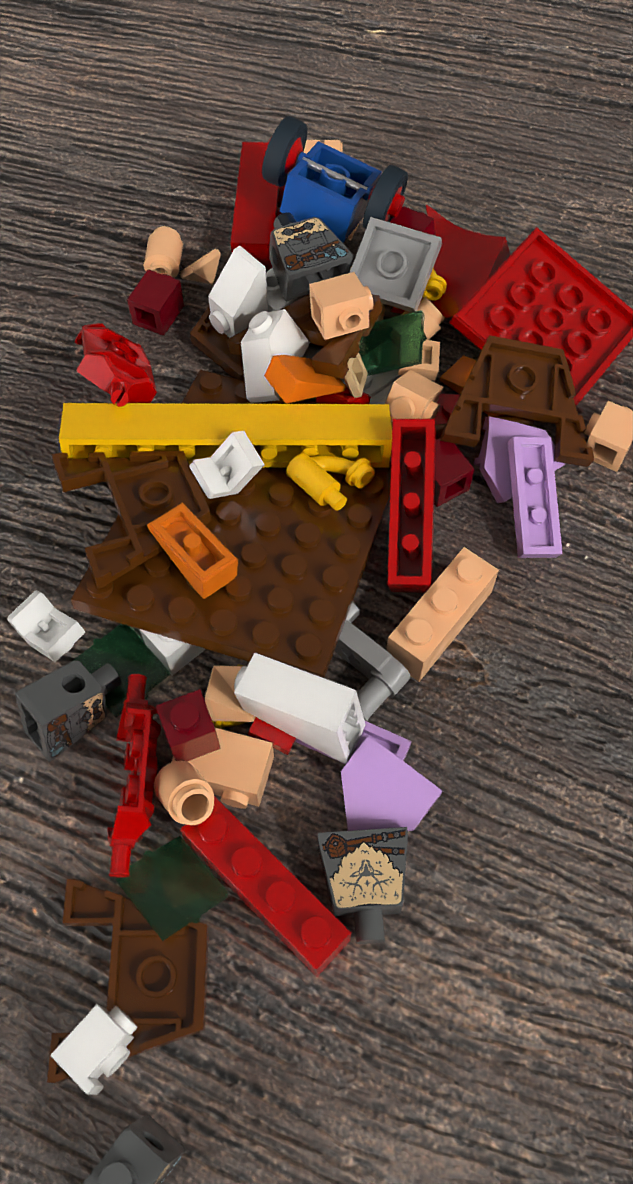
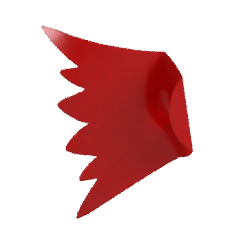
(463, 262)

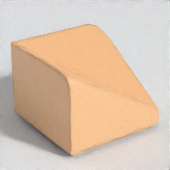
(221, 698)

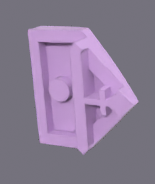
(495, 457)
(384, 790)

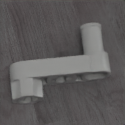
(383, 670)

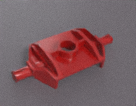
(115, 365)
(140, 758)

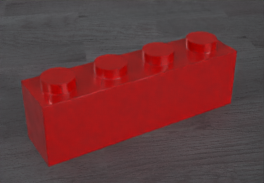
(255, 204)
(412, 505)
(268, 888)

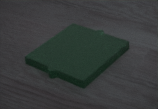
(393, 343)
(128, 656)
(172, 887)

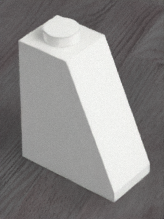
(302, 705)

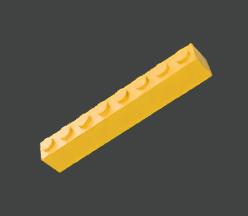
(274, 430)

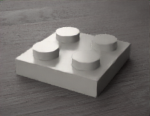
(396, 263)

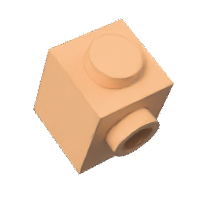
(340, 305)
(413, 397)
(610, 435)

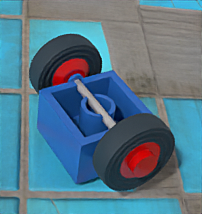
(330, 182)

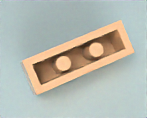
(442, 613)

